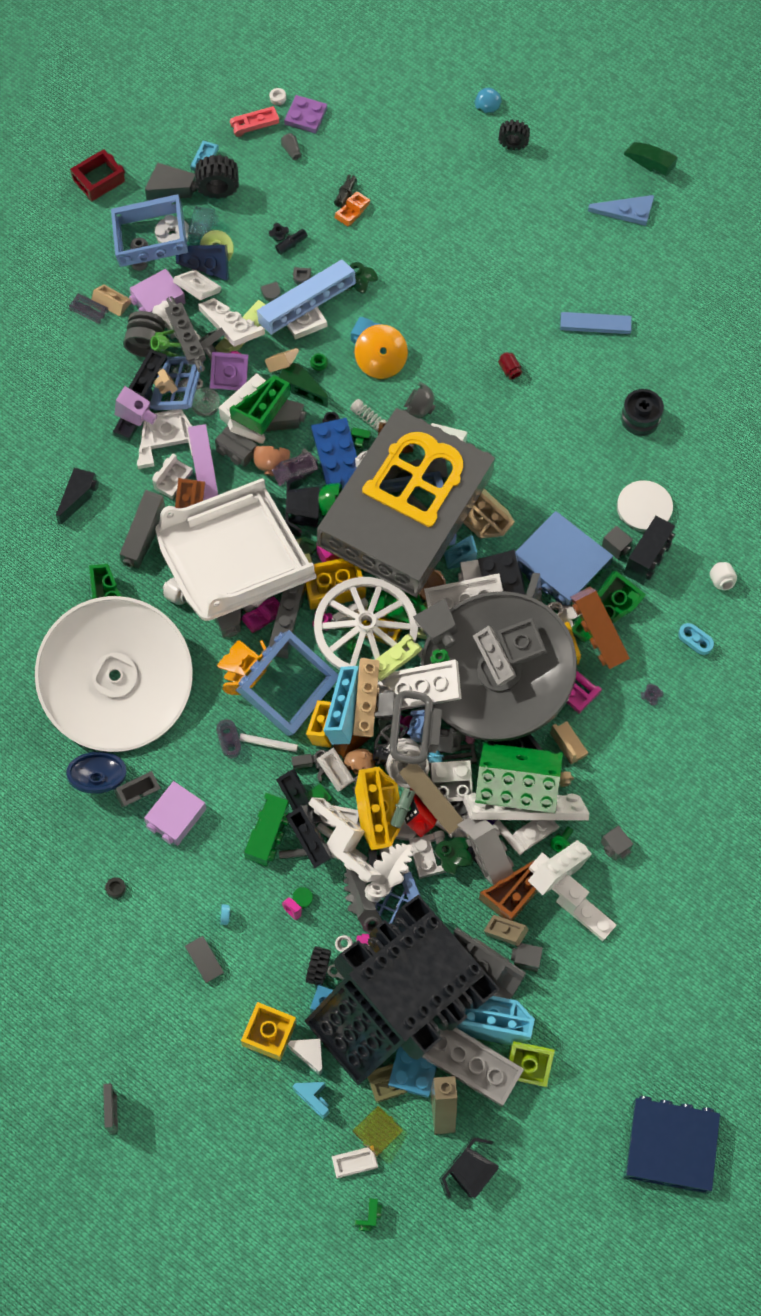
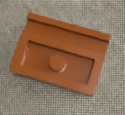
(189, 492)

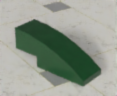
(651, 157)

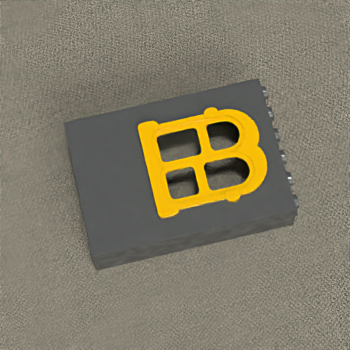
(384, 530)

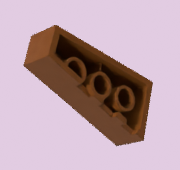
(600, 627)

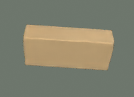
(112, 299)
(281, 360)

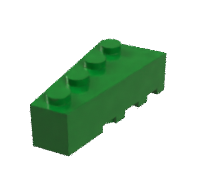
(102, 581)

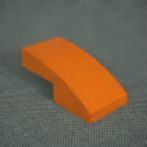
(353, 209)

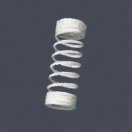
(358, 406)

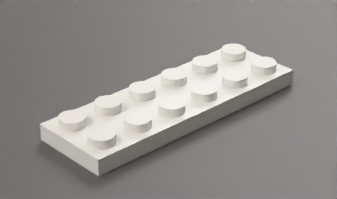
(436, 680)
(568, 808)

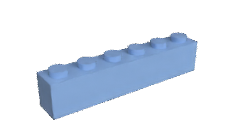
(306, 296)

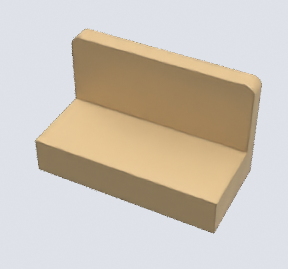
(568, 742)

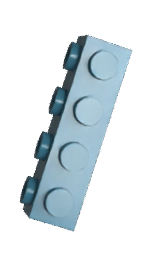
(342, 709)

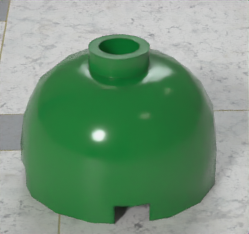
(327, 496)

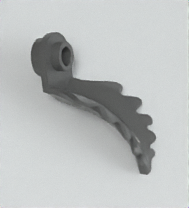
(360, 905)

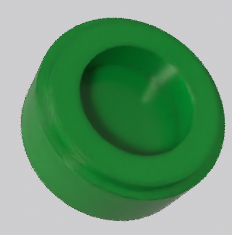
(303, 897)

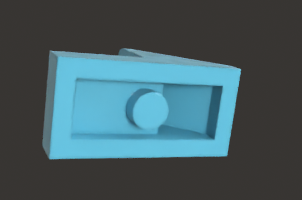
(308, 1093)

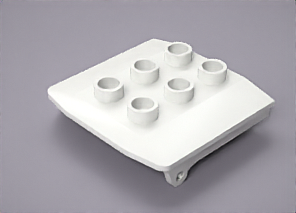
(231, 551)

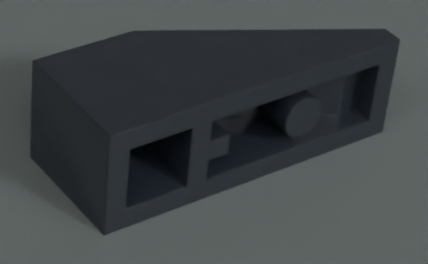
(77, 493)

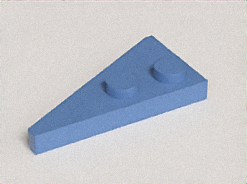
(631, 209)

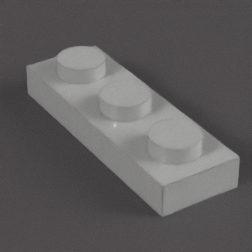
(494, 656)

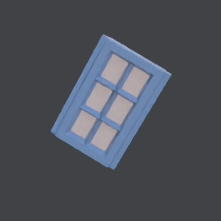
(186, 380)

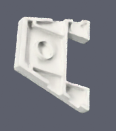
(167, 430)

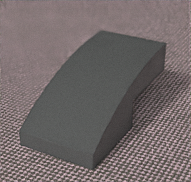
(204, 959)

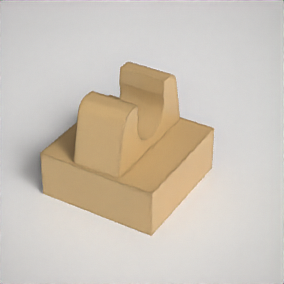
(165, 382)

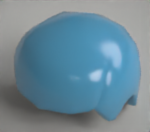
(488, 100)

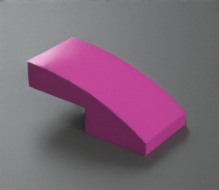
(262, 615)

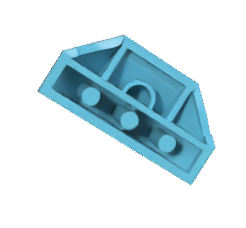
(498, 1021)

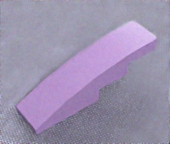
(203, 459)

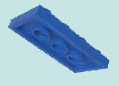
(335, 450)

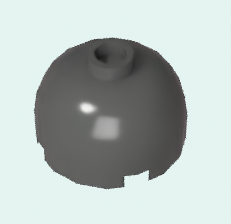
(420, 401)

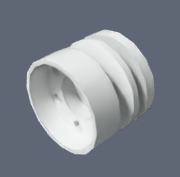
(393, 767)

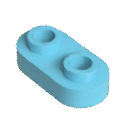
(696, 639)

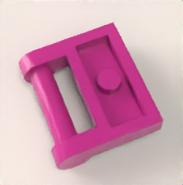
(579, 698)

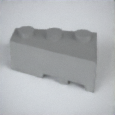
(488, 849)

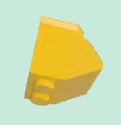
(376, 803)

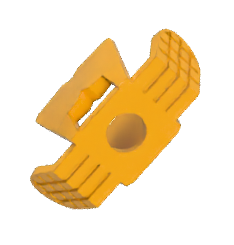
(238, 664)

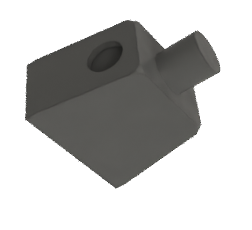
(437, 623)

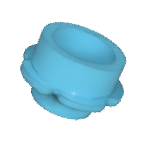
(435, 757)

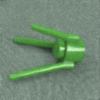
(161, 343)

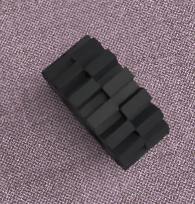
(514, 134)
(318, 966)

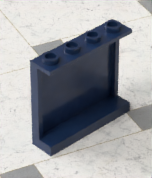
(672, 1145)

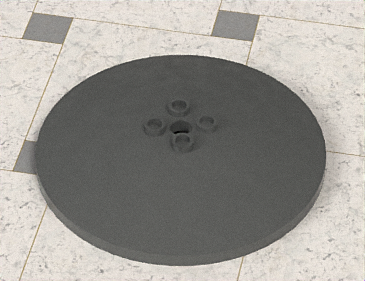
(540, 684)

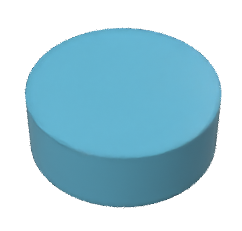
(225, 913)

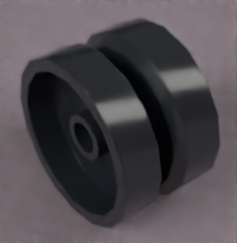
(642, 412)

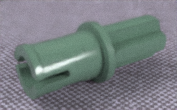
(402, 808)

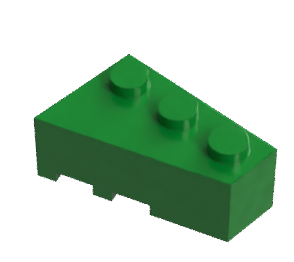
(262, 405)
(268, 830)

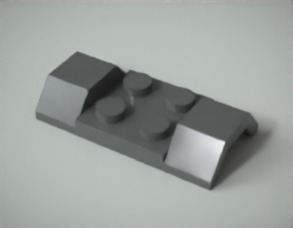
(497, 967)

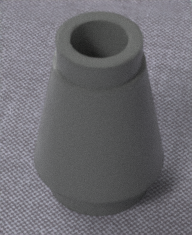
(291, 146)

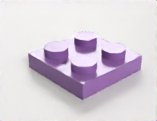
(305, 114)
(228, 370)

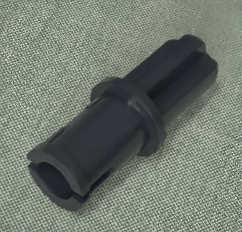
(291, 241)

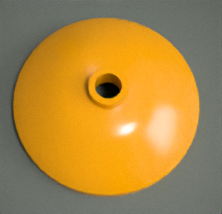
(368, 351)

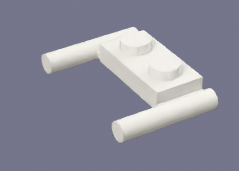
(528, 834)

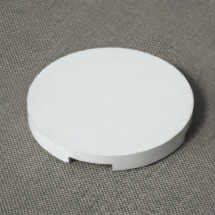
(641, 502)

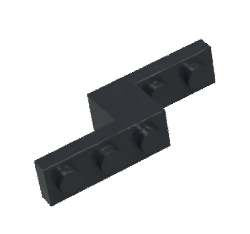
(141, 385)
(304, 819)

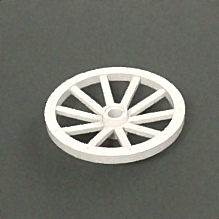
(363, 615)

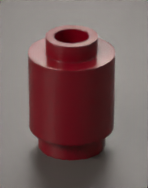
(510, 365)

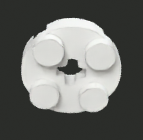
(166, 225)

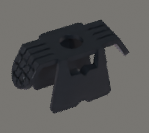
(302, 504)
(470, 1170)

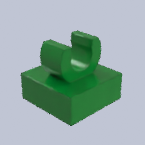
(361, 435)

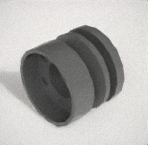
(140, 330)

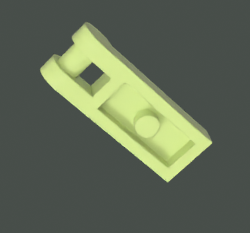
(397, 656)

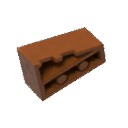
(511, 894)

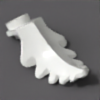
(391, 871)

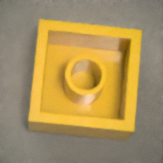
(268, 1031)

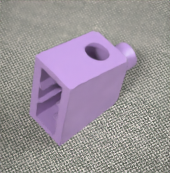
(133, 408)

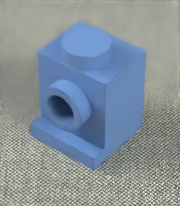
(416, 725)

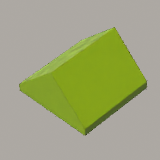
(535, 1062)

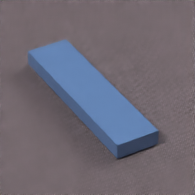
(595, 323)

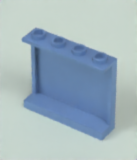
(562, 557)

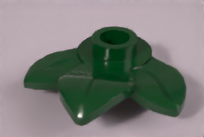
(362, 277)
(456, 856)

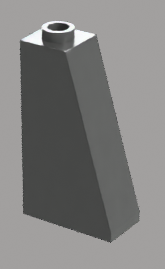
(142, 529)

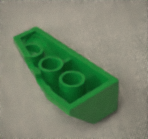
(618, 598)

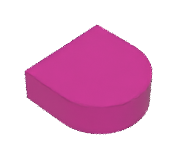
(292, 908)

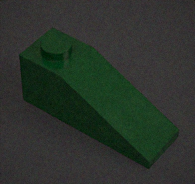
(303, 384)

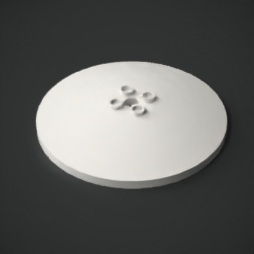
(106, 637)

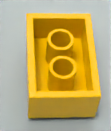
(328, 576)

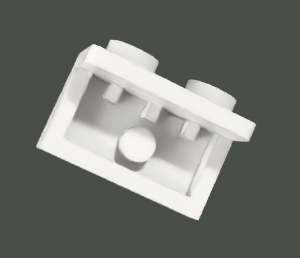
(167, 478)

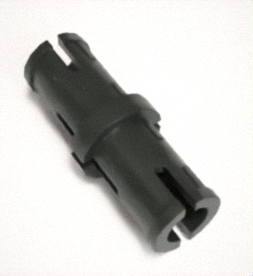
(345, 191)

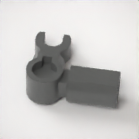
(309, 760)

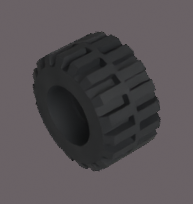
(216, 176)

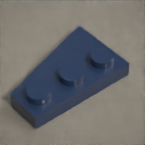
(207, 259)

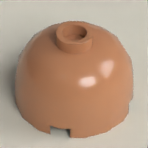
(268, 458)

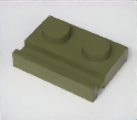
(379, 1084)

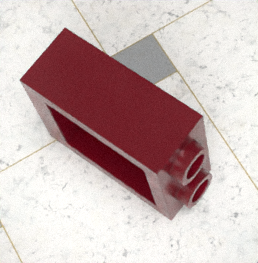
(103, 186)

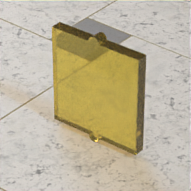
(377, 1131)

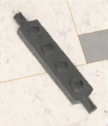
(185, 334)

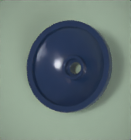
(96, 772)

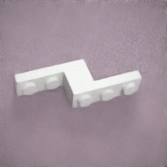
(344, 840)
(573, 899)

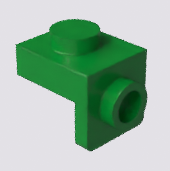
(373, 1213)

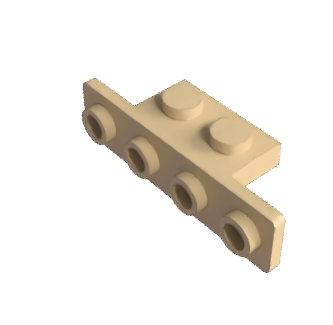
(366, 697)

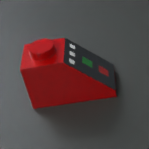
(420, 817)

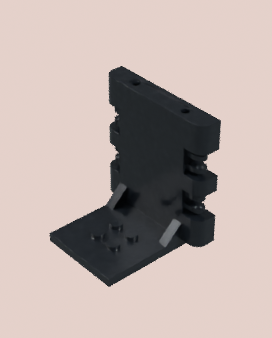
(398, 992)

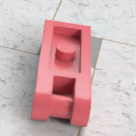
(254, 121)

